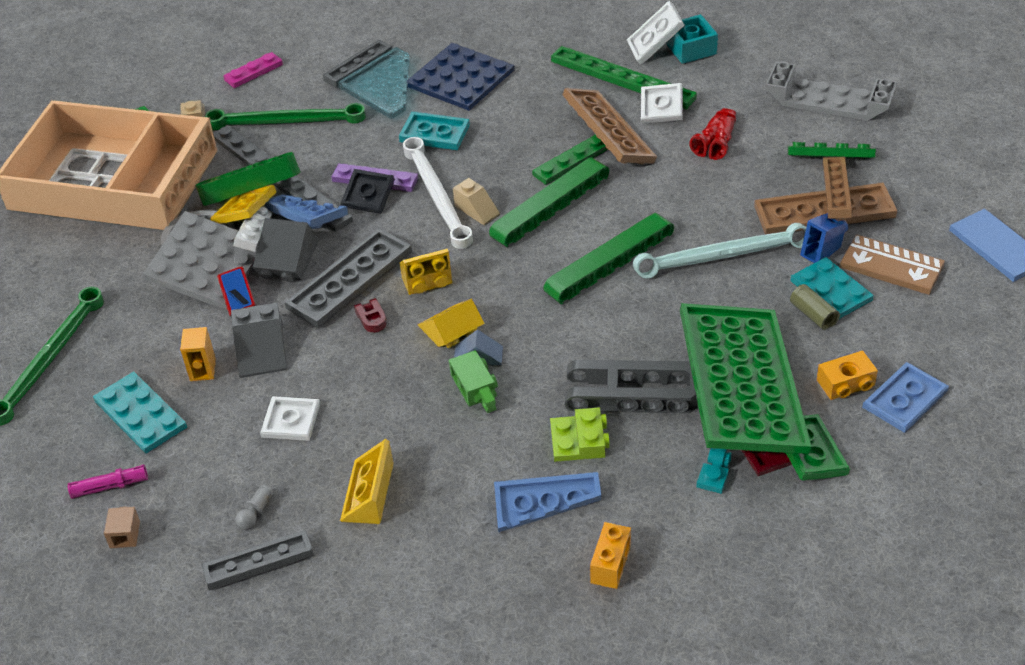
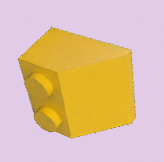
(453, 323)

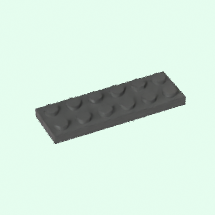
(348, 277)

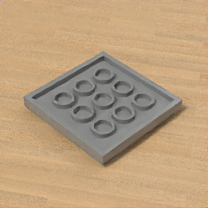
(195, 256)

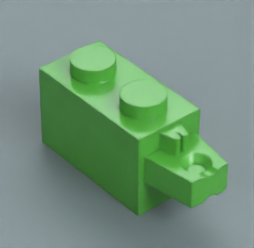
(474, 380)

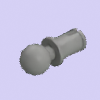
(247, 517)

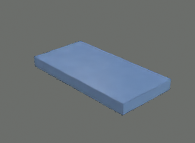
(993, 242)

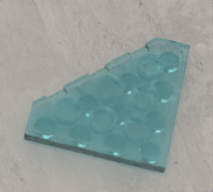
(381, 83)

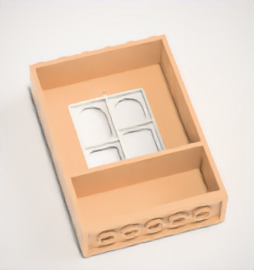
(158, 172)

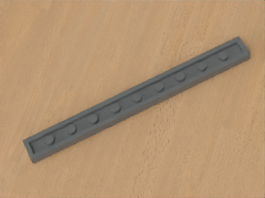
(293, 186)

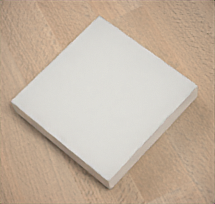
(662, 103)
(290, 418)

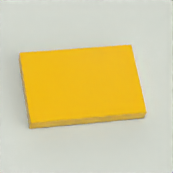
(244, 205)

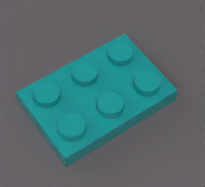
(435, 130)
(833, 286)

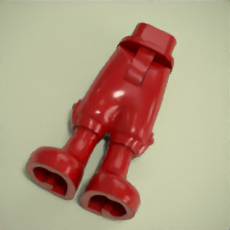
(717, 133)

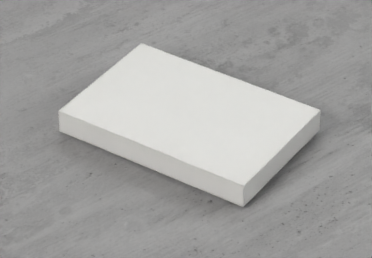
(655, 32)

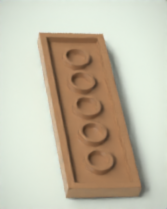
(609, 126)
(867, 204)

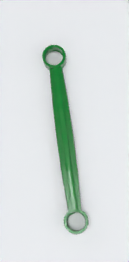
(220, 119)
(50, 351)

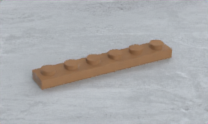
(837, 188)

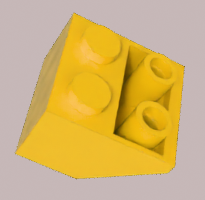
(426, 272)

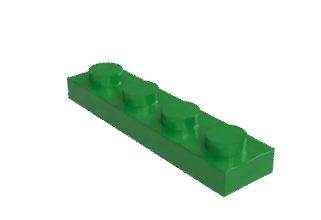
(840, 150)
(569, 159)

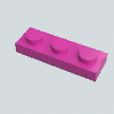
(252, 70)

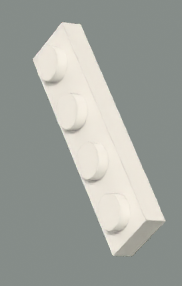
(251, 229)

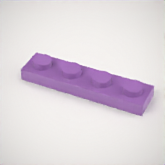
(403, 180)

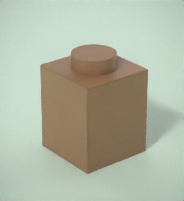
(122, 527)

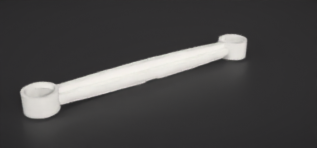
(437, 193)

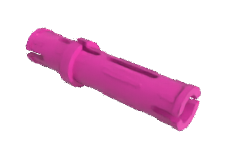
(119, 478)

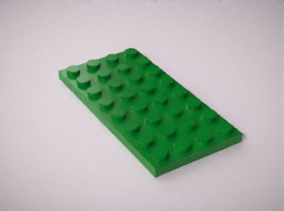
(743, 379)

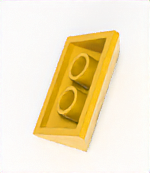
(368, 485)

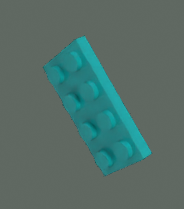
(140, 412)

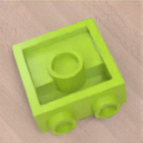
(579, 435)

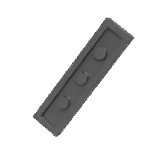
(356, 62)
(257, 559)

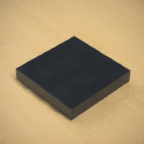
(367, 191)

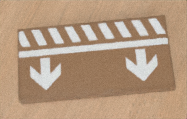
(892, 264)

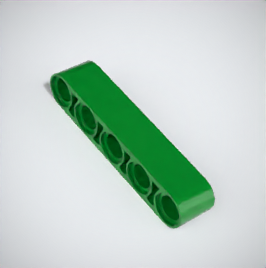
(247, 178)

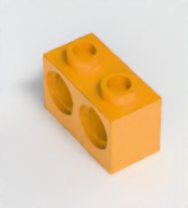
(610, 555)

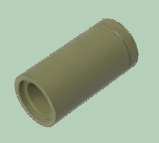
(814, 307)

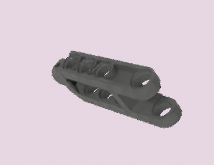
(610, 397)

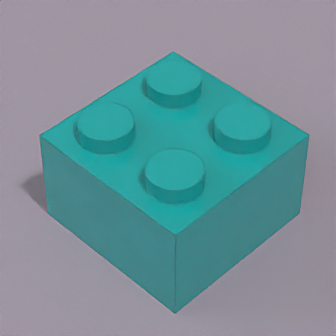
(694, 40)

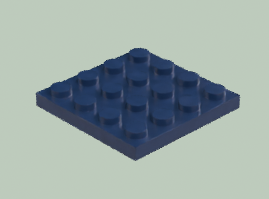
(460, 76)

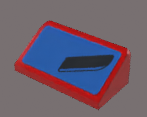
(235, 289)

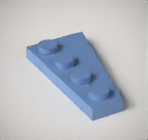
(305, 211)
(538, 498)

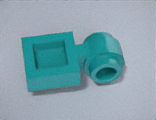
(714, 476)

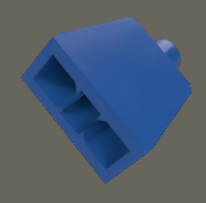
(822, 237)

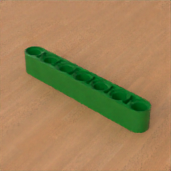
(548, 201)
(607, 257)

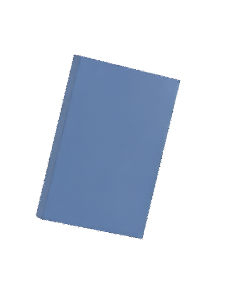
(905, 397)

